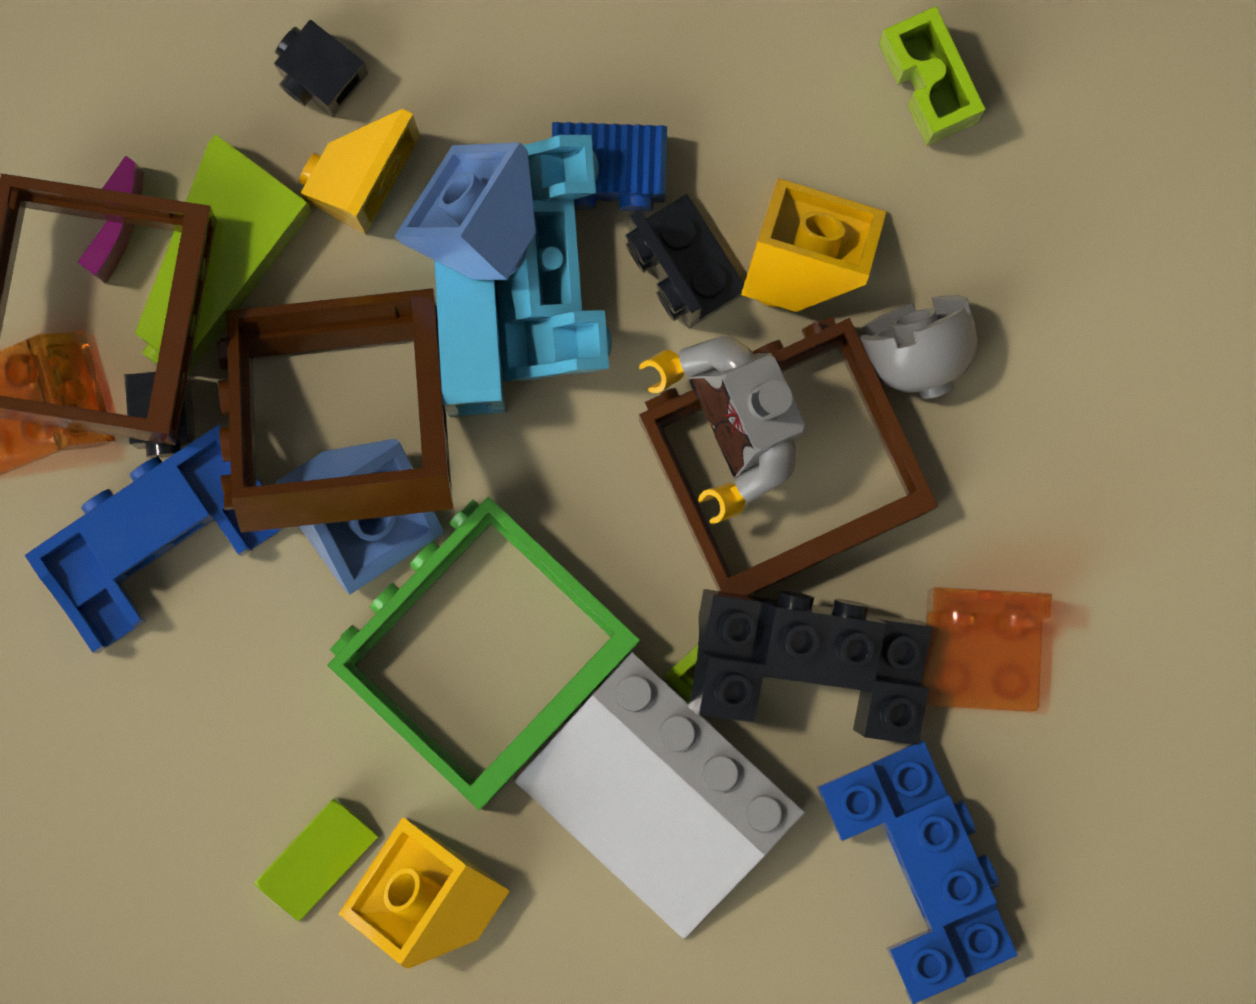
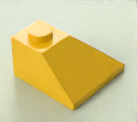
(360, 169)
(811, 248)
(422, 898)

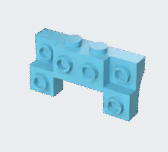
(542, 302)

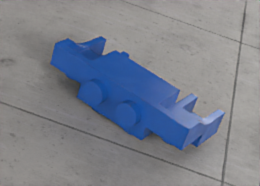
(131, 530)
(938, 864)

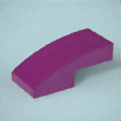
(112, 240)

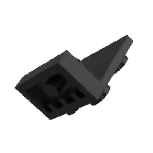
(686, 259)

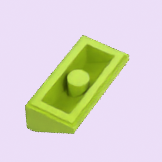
(316, 859)

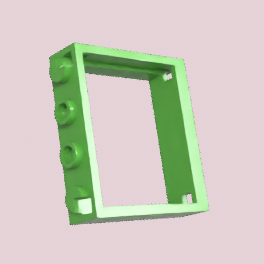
(395, 604)

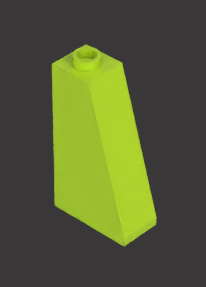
(252, 229)

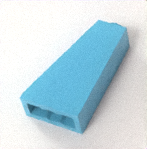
(469, 344)

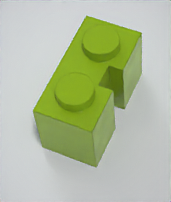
(926, 55)

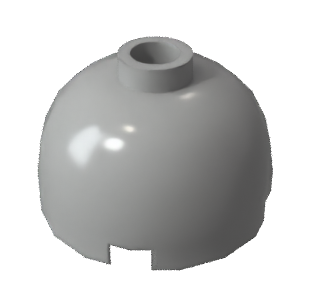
(922, 347)

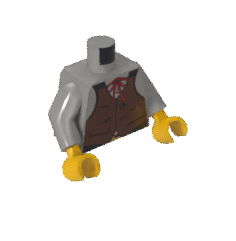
(747, 411)

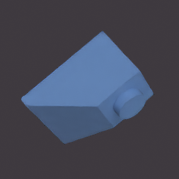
(475, 211)
(364, 547)

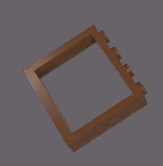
(197, 231)
(324, 327)
(818, 340)

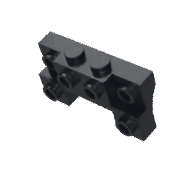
(814, 644)

